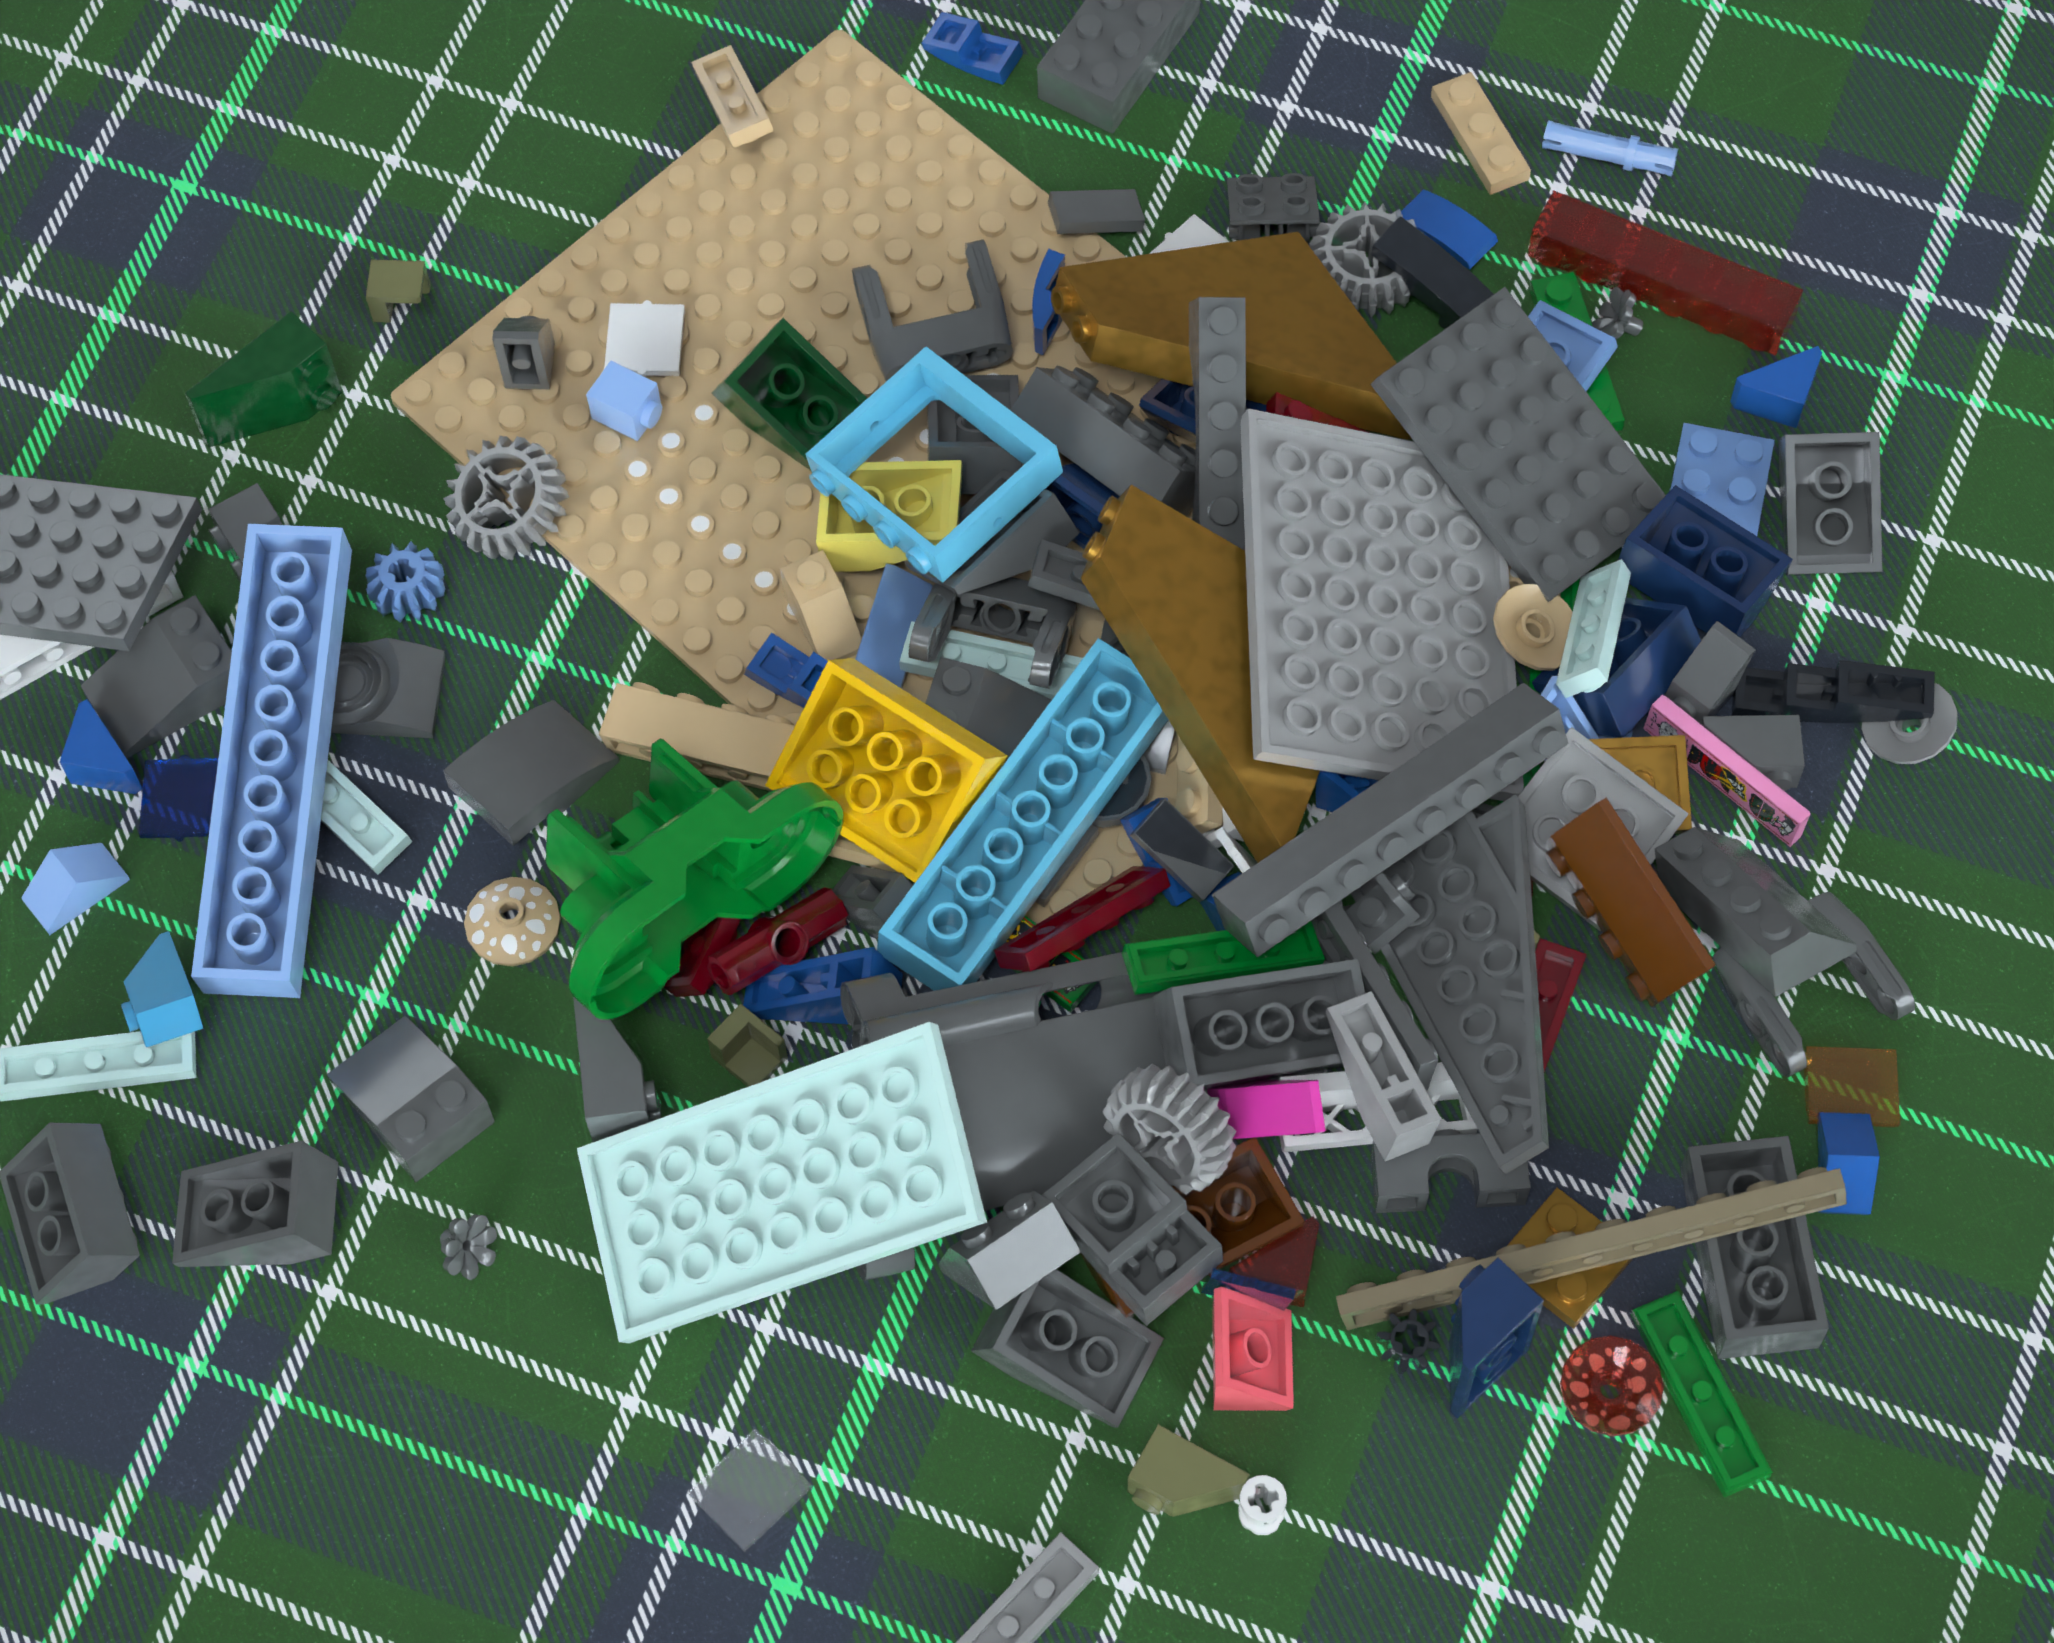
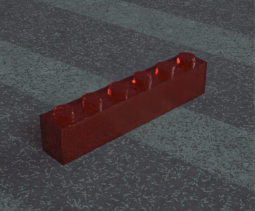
(1665, 273)

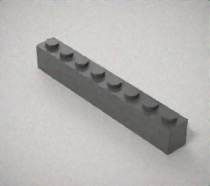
(1390, 819)

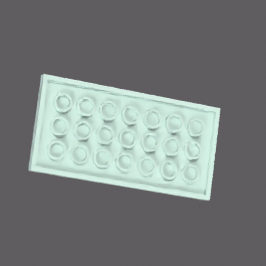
(781, 1183)

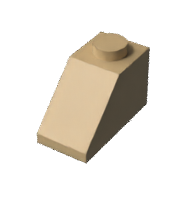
(821, 607)

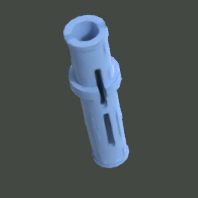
(1614, 149)

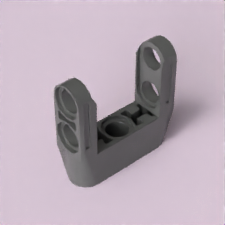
(963, 339)
(1045, 627)
(1768, 1020)

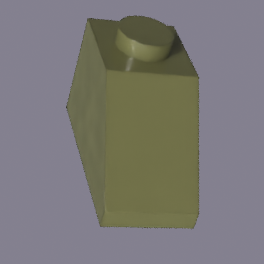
(1181, 1476)

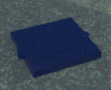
(177, 798)
(1267, 1292)

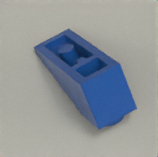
(812, 986)

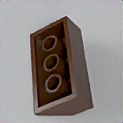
(1628, 904)
(1239, 1210)

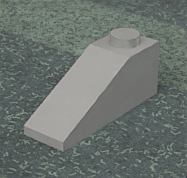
(1382, 1078)

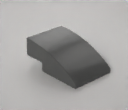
(529, 769)
(1134, 1228)

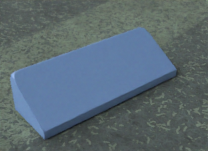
(893, 609)

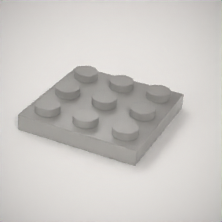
(1575, 782)

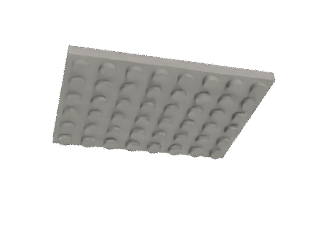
(1362, 600)

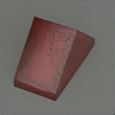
(1285, 1261)

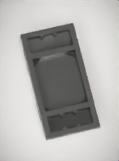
(388, 689)

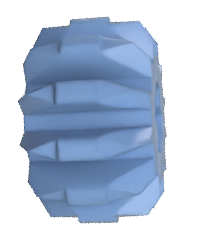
(405, 582)

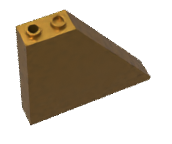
(1299, 322)
(1183, 620)

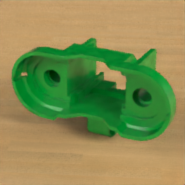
(676, 870)

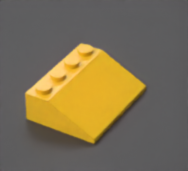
(888, 763)

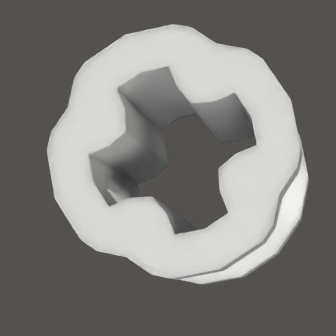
(1272, 1494)

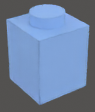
(624, 401)

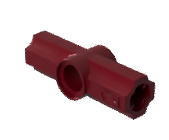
(756, 953)

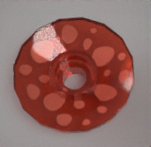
(1614, 1363)

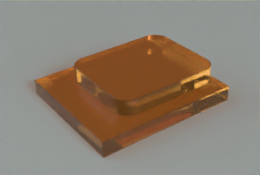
(1852, 1083)

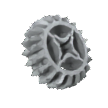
(1342, 250)
(476, 514)
(1172, 1126)

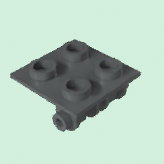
(1272, 201)

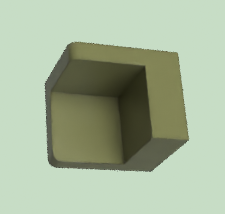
(395, 283)
(747, 1047)

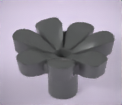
(1618, 315)
(466, 1246)

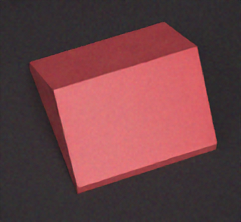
(1251, 1354)

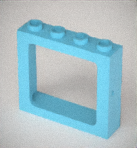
(891, 408)

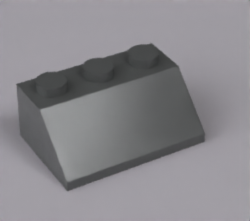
(68, 1211)

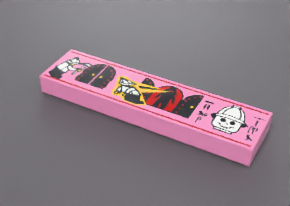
(1730, 772)

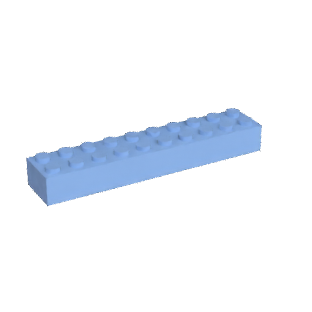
(272, 762)

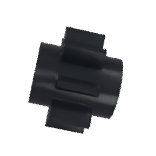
(1419, 1334)

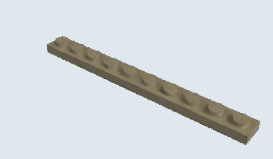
(1608, 1244)

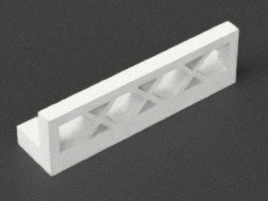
(1338, 1096)

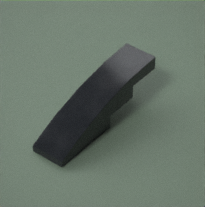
(1430, 272)
(1837, 695)

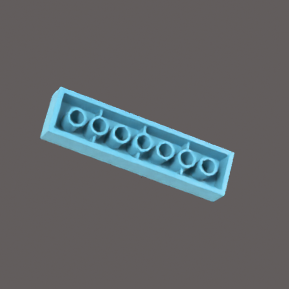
(1024, 823)

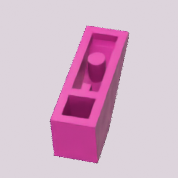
(1272, 1107)

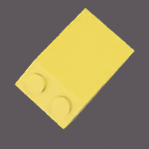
(916, 491)

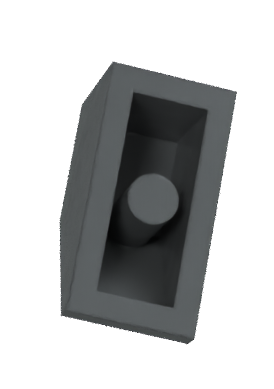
(525, 352)
(1710, 673)
(1765, 742)
(871, 896)

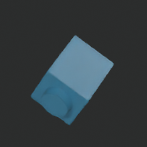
(160, 995)

